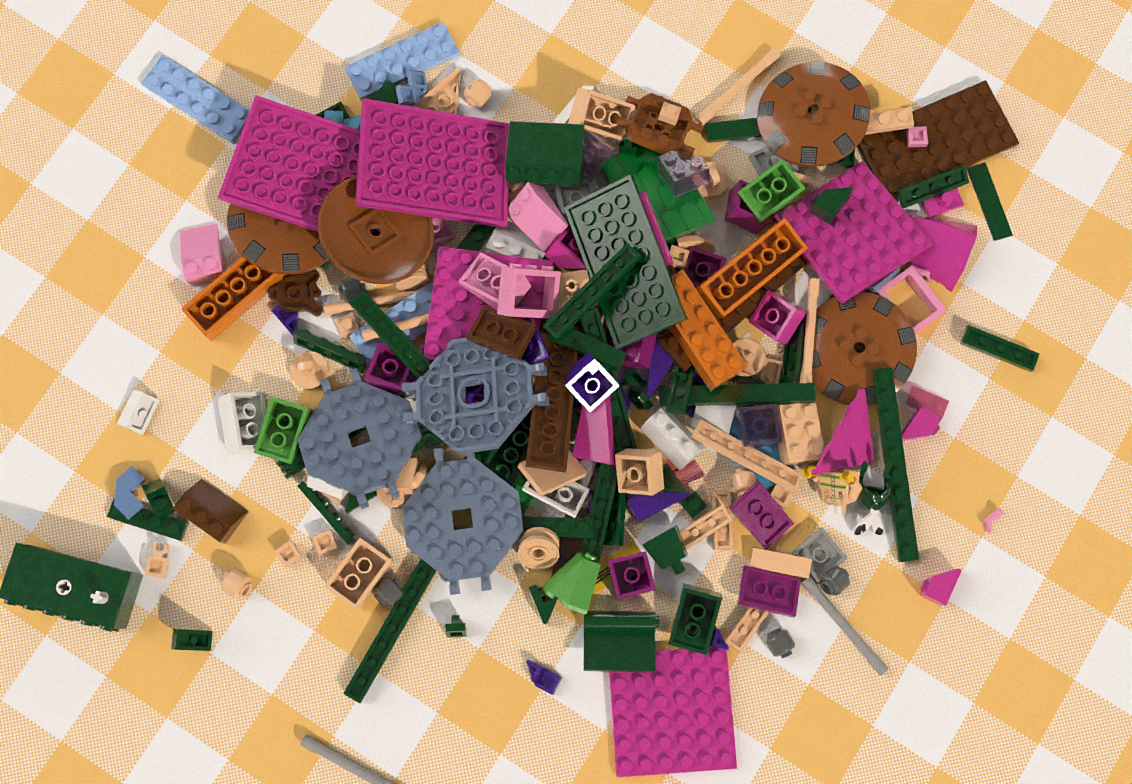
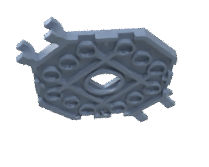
(475, 425)
(367, 466)
(463, 551)

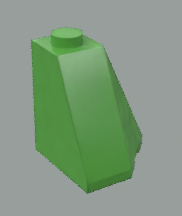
(575, 582)

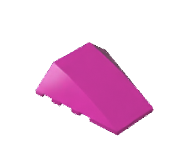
(949, 248)

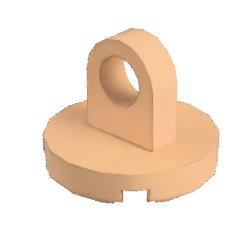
(718, 181)
(752, 354)
(309, 369)

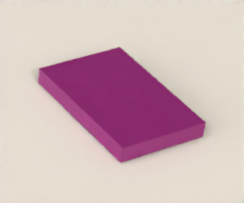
(761, 515)
(769, 591)

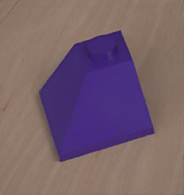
(590, 382)

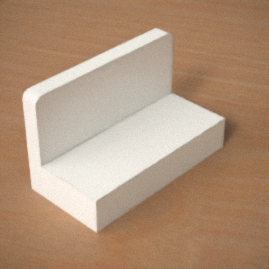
(138, 412)

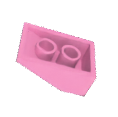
(537, 216)
(201, 254)
(484, 280)

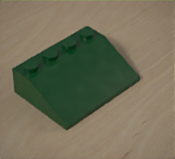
(545, 153)

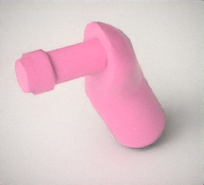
(922, 272)
(992, 517)

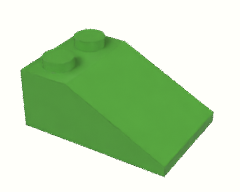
(771, 191)
(281, 430)

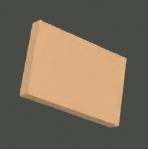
(547, 481)

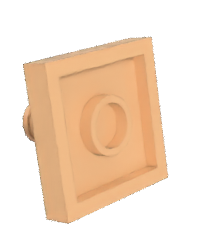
(570, 284)

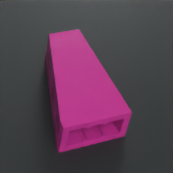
(595, 434)

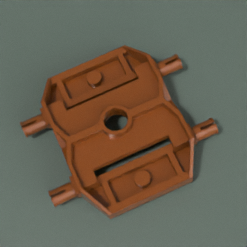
(644, 125)

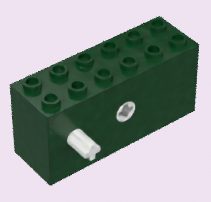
(70, 587)

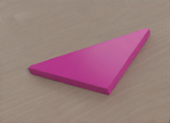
(850, 440)

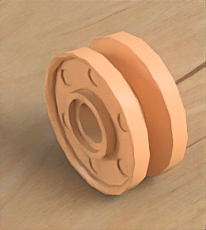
(538, 548)

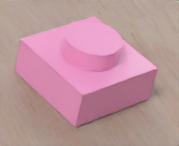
(917, 136)

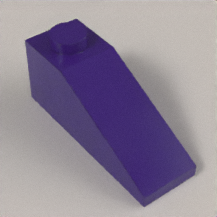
(658, 368)
(647, 505)

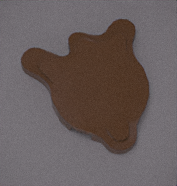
(297, 294)

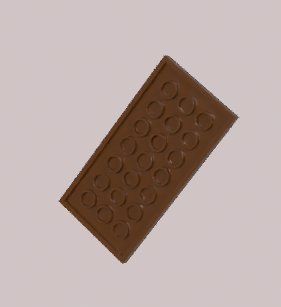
(959, 132)

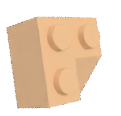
(639, 471)

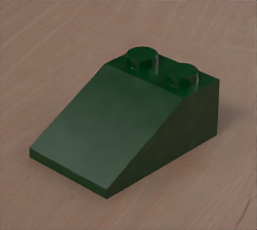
(695, 618)

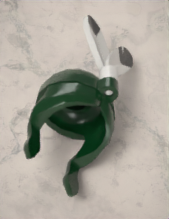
(873, 499)

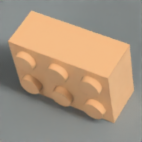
(600, 113)
(800, 434)
(359, 574)

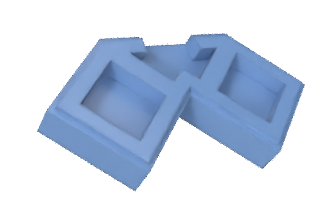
(417, 87)
(125, 486)

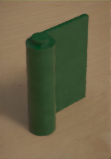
(620, 641)

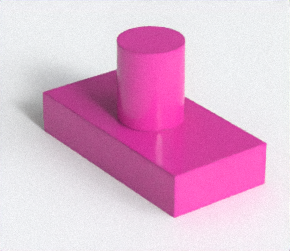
(942, 203)

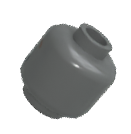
(350, 289)
(835, 581)
(388, 591)
(780, 643)

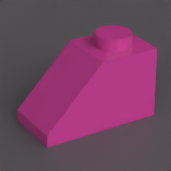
(921, 425)
(940, 586)

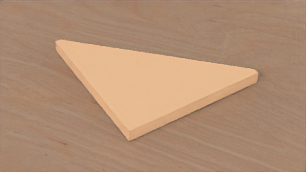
(443, 96)

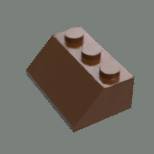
(210, 511)

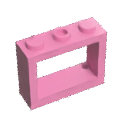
(508, 289)
(923, 292)

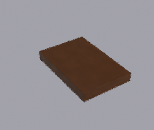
(501, 333)

